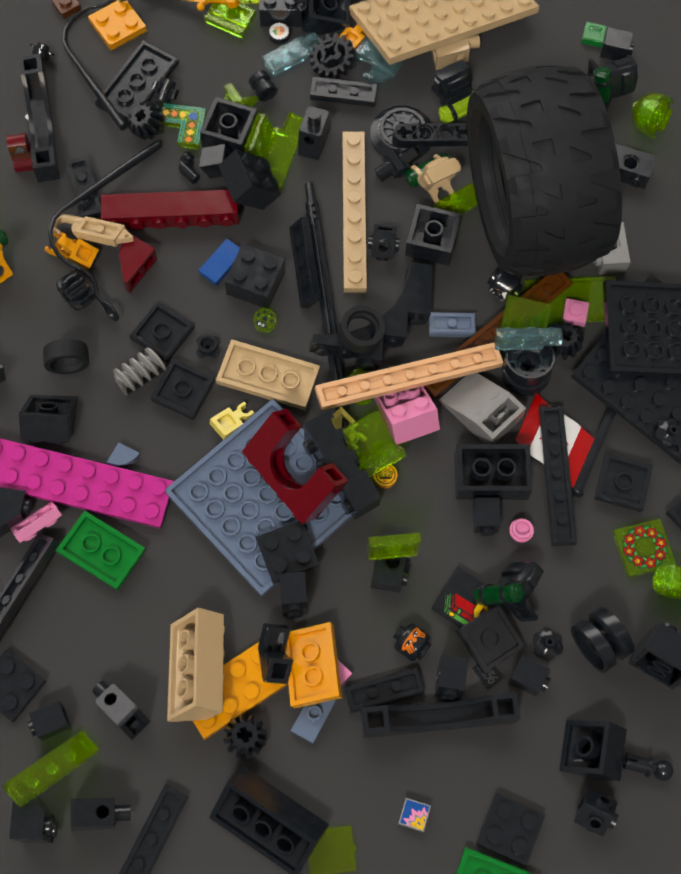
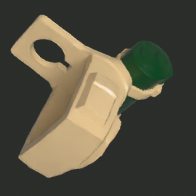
(434, 174)

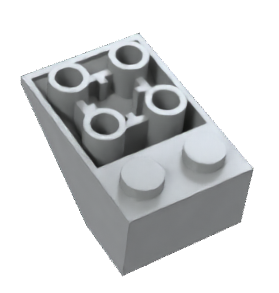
(483, 407)

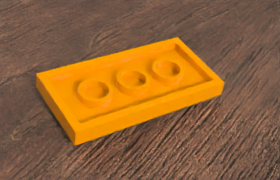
(241, 691)

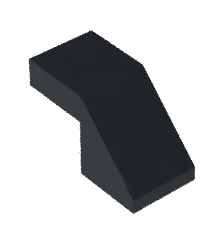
(273, 660)

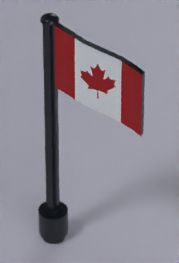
(580, 445)

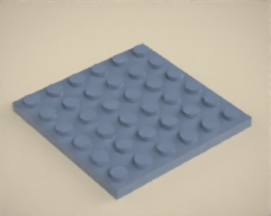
(235, 504)

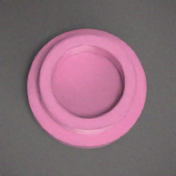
(521, 530)

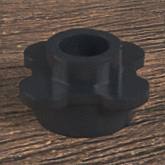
(41, 49)
(204, 341)

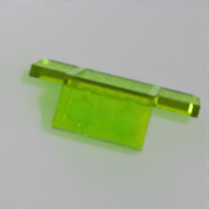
(275, 143)

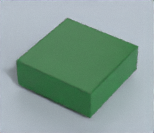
(594, 34)

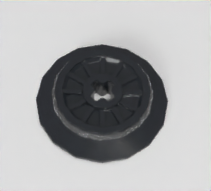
(385, 122)

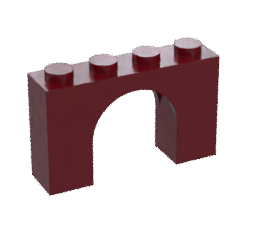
(267, 453)

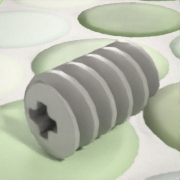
(138, 370)

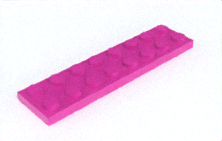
(84, 483)

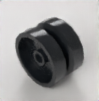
(602, 639)

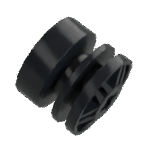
(536, 361)

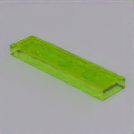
(50, 769)

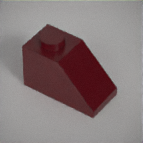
(135, 261)

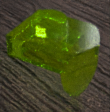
(231, 94)

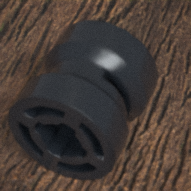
(261, 83)

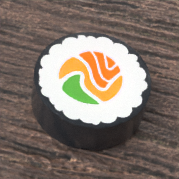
(279, 33)

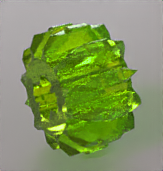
(668, 581)

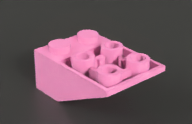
(408, 414)

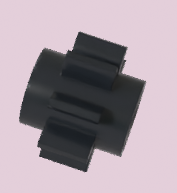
(164, 89)

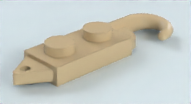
(95, 230)

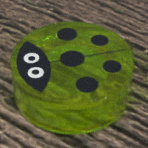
(265, 320)

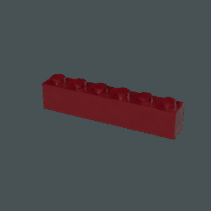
(170, 209)

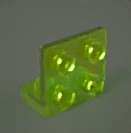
(372, 443)

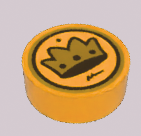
(386, 478)

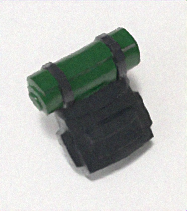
(614, 79)
(512, 589)

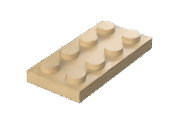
(268, 374)

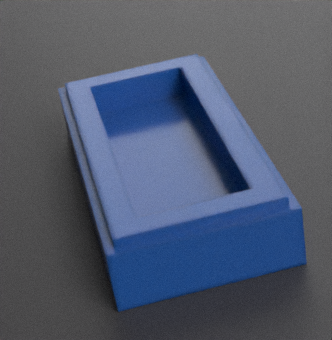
(219, 262)

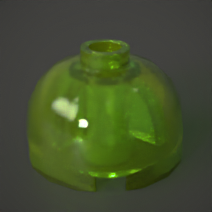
(651, 113)

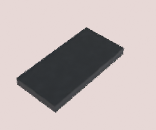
(135, 78)

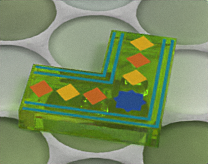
(188, 119)

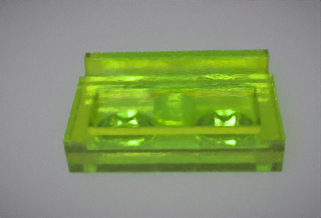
(230, 20)

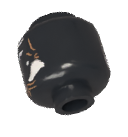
(504, 284)

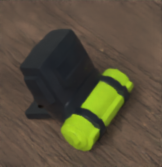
(454, 89)

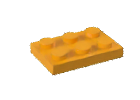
(314, 667)

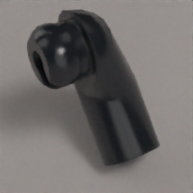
(186, 167)

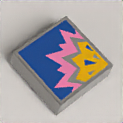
(414, 815)

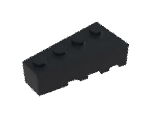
(330, 447)

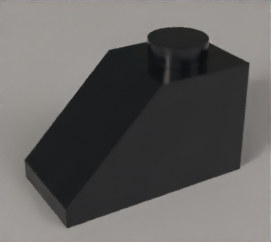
(13, 508)

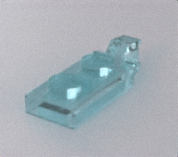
(290, 53)
(527, 338)

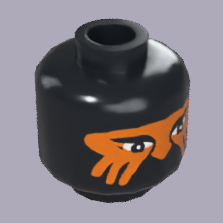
(412, 642)

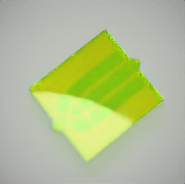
(334, 852)

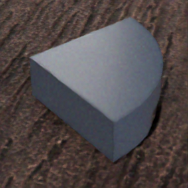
(122, 456)

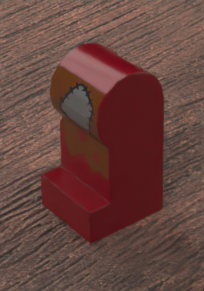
(20, 152)

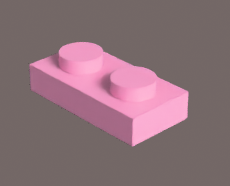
(42, 518)

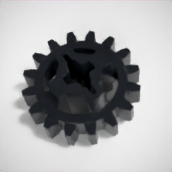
(332, 56)

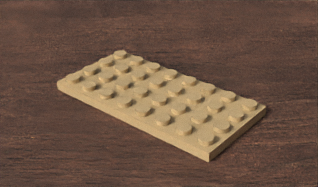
(418, 26)

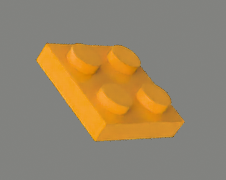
(117, 24)

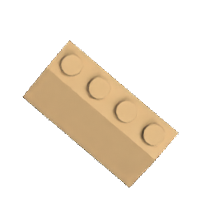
(196, 666)

